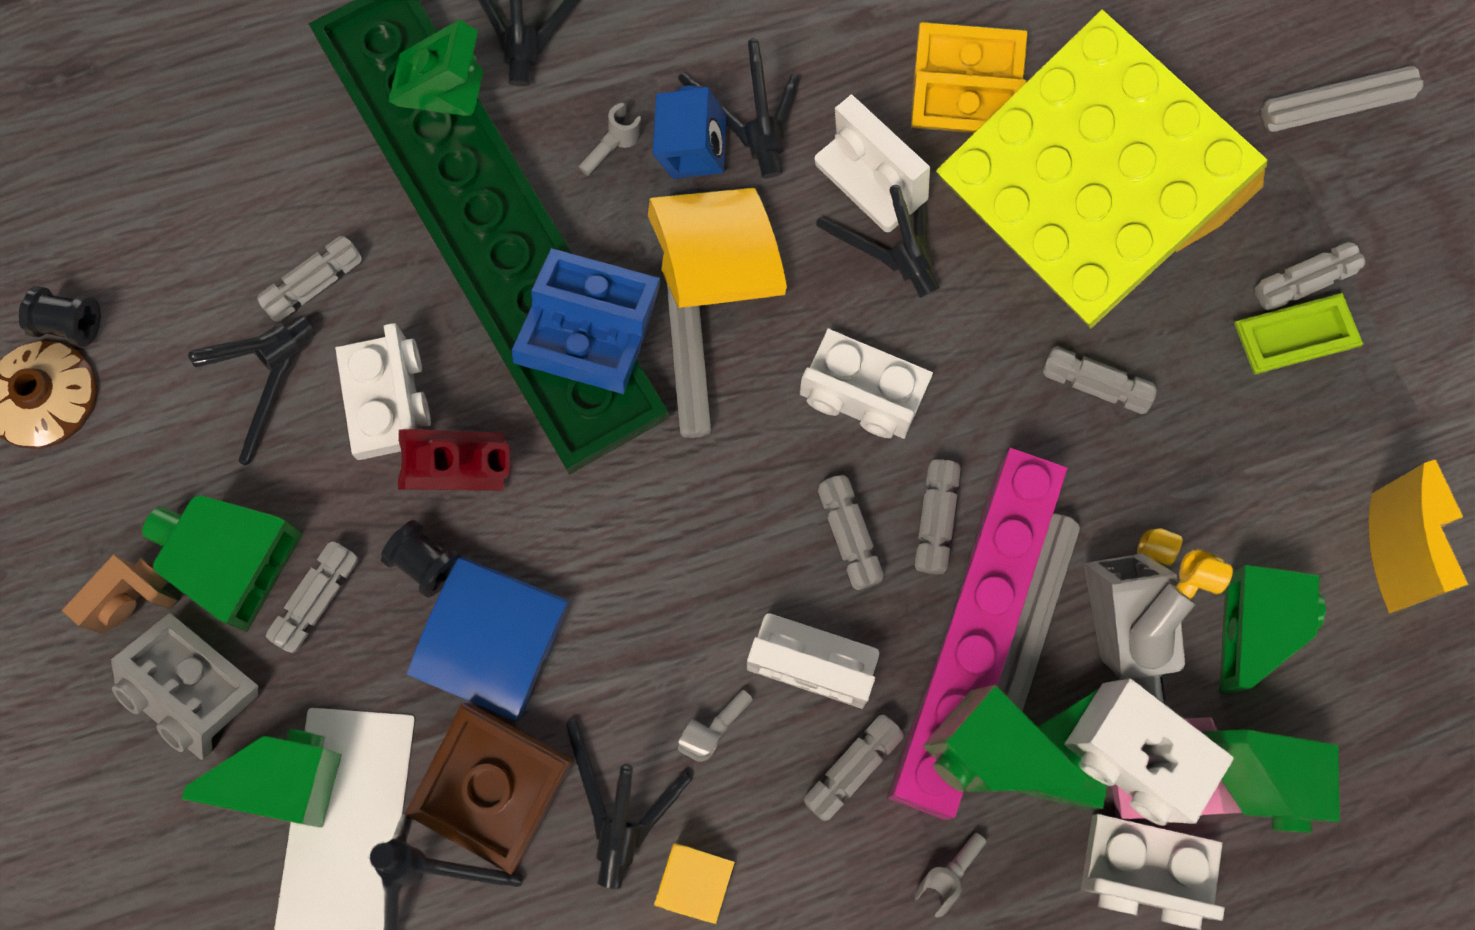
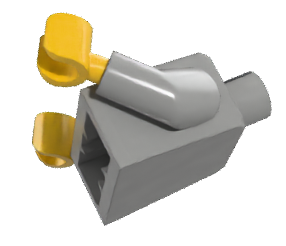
(1142, 606)

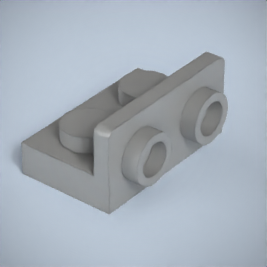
(180, 685)

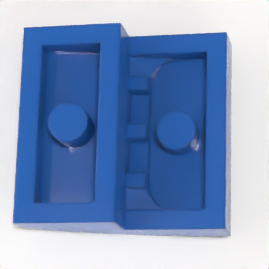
(586, 321)
(488, 638)

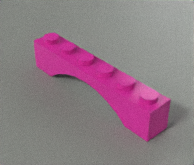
(982, 619)

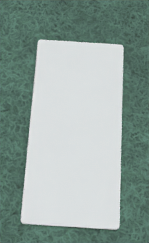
(329, 868)

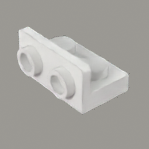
(869, 160)
(864, 385)
(381, 392)
(813, 660)
(1154, 868)

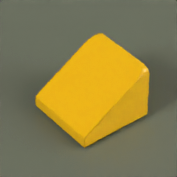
(694, 883)

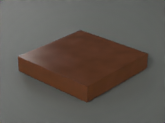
(489, 787)

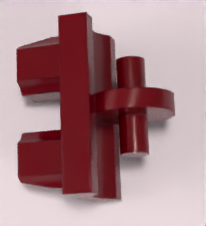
(453, 460)

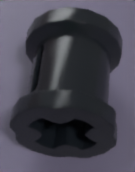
(60, 316)
(419, 558)

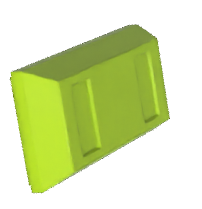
(1298, 333)

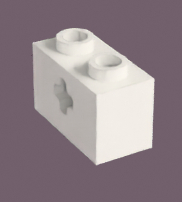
(1181, 759)

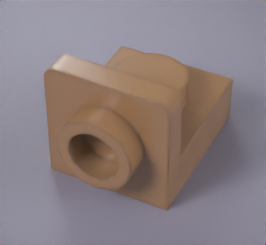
(112, 592)

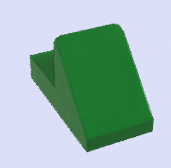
(439, 72)

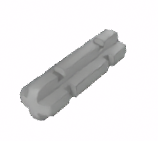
(1309, 276)
(309, 278)
(1100, 380)
(937, 517)
(850, 532)
(312, 597)
(853, 767)

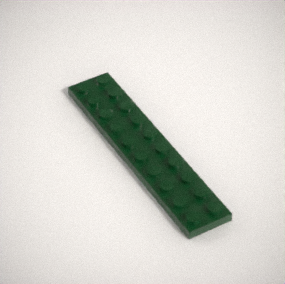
(479, 219)

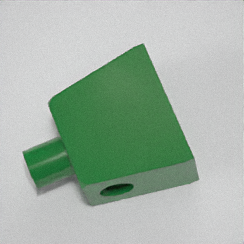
(221, 555)

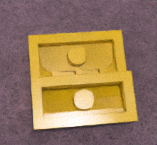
(964, 74)
(717, 247)
(1408, 538)

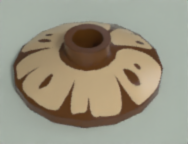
(58, 404)

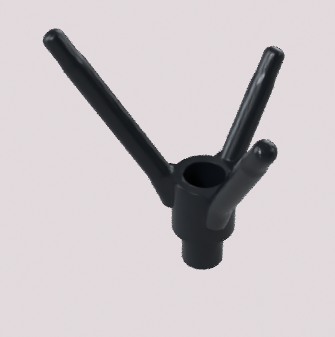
(520, 41)
(765, 132)
(909, 257)
(273, 351)
(617, 834)
(405, 865)

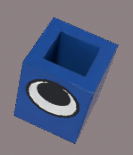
(689, 132)

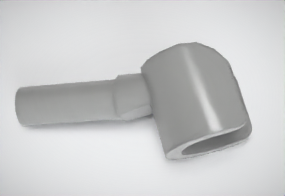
(617, 135)
(700, 741)
(947, 879)

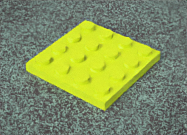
(1100, 168)

